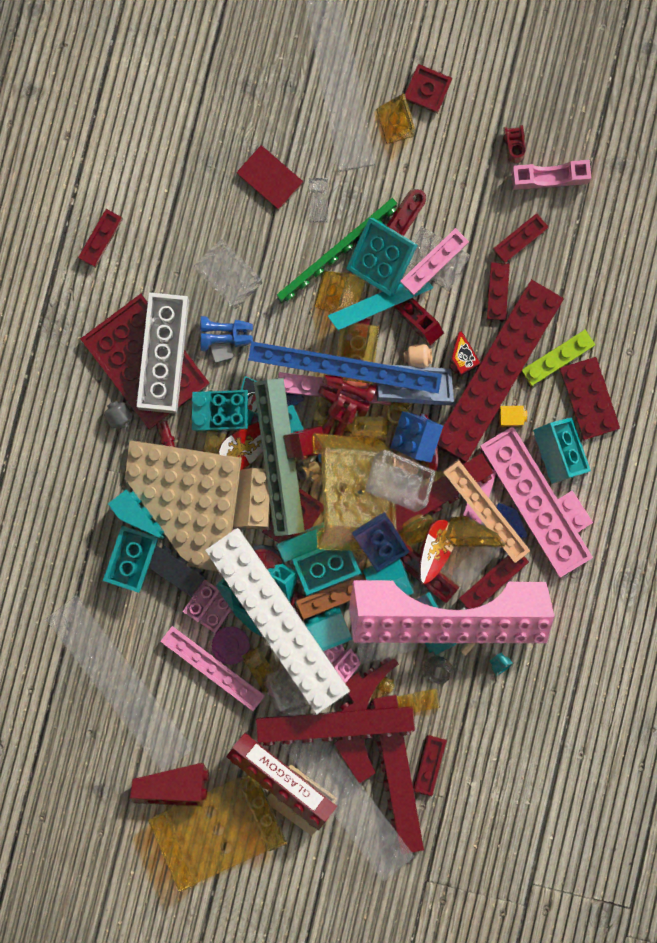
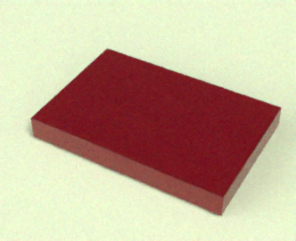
(269, 177)
(311, 511)

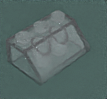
(467, 563)

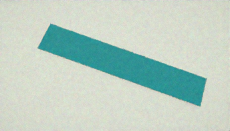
(372, 306)

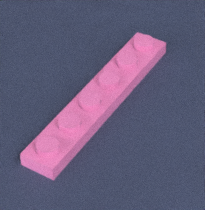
(310, 385)
(212, 668)

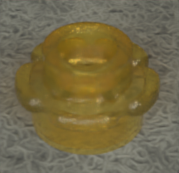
(386, 685)

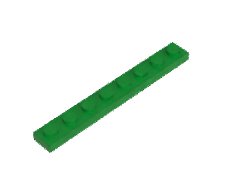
(331, 256)

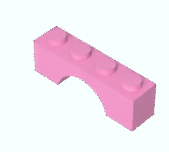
(540, 177)

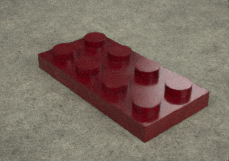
(589, 398)

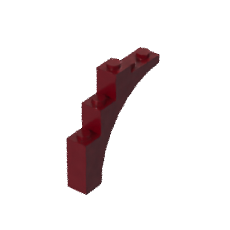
(361, 690)

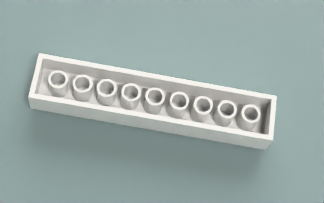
(277, 620)

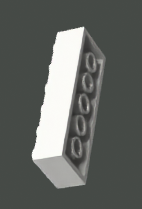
(163, 353)

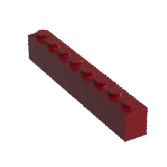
(335, 724)
(399, 782)

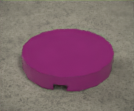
(230, 645)

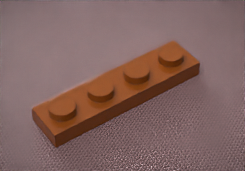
(326, 599)

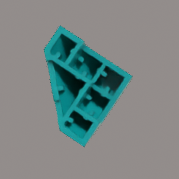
(283, 576)

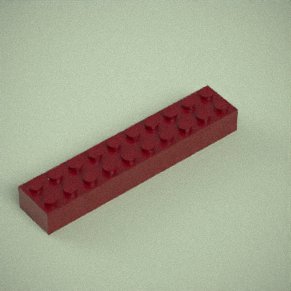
(498, 371)

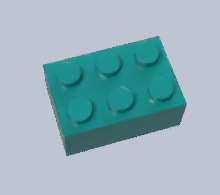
(325, 569)

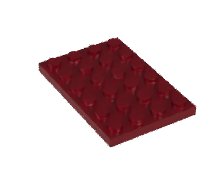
(119, 350)

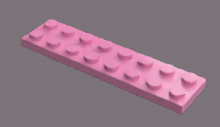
(536, 502)

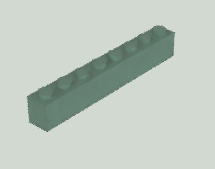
(279, 468)

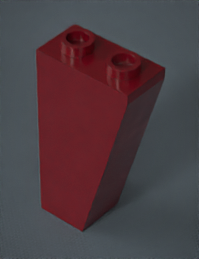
(172, 787)

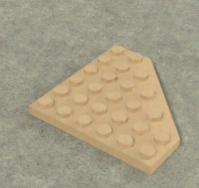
(187, 495)

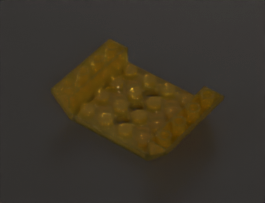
(348, 462)
(195, 850)

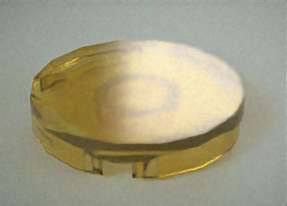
(415, 529)

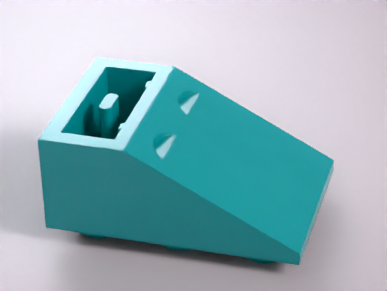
(219, 411)
(128, 509)

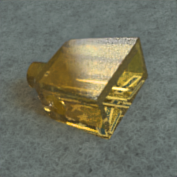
(374, 428)

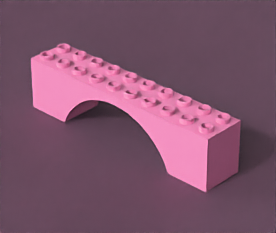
(388, 615)

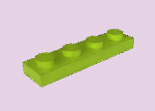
(558, 357)

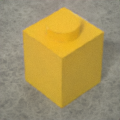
(512, 416)

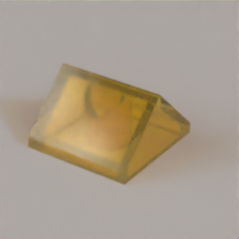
(396, 120)

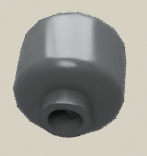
(118, 415)

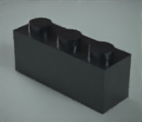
(176, 570)

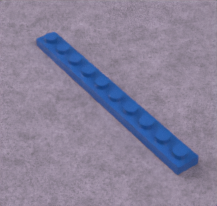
(345, 367)

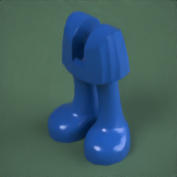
(234, 338)

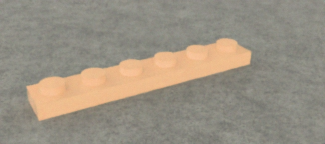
(486, 510)

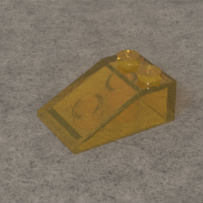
(358, 343)

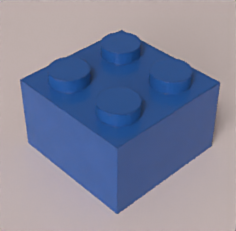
(416, 436)

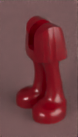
(339, 385)
(343, 415)

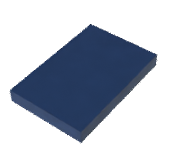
(380, 542)

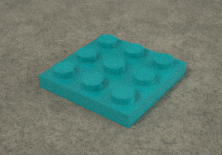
(381, 256)

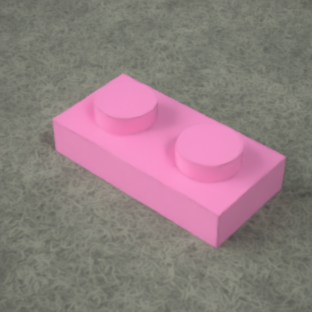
(575, 511)

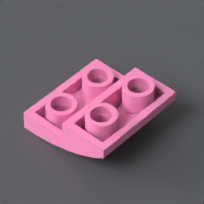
(208, 607)
(343, 661)

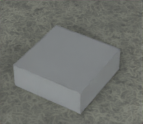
(221, 352)

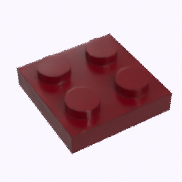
(428, 88)

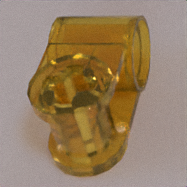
(397, 407)

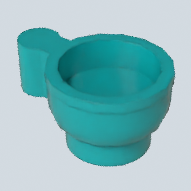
(500, 663)

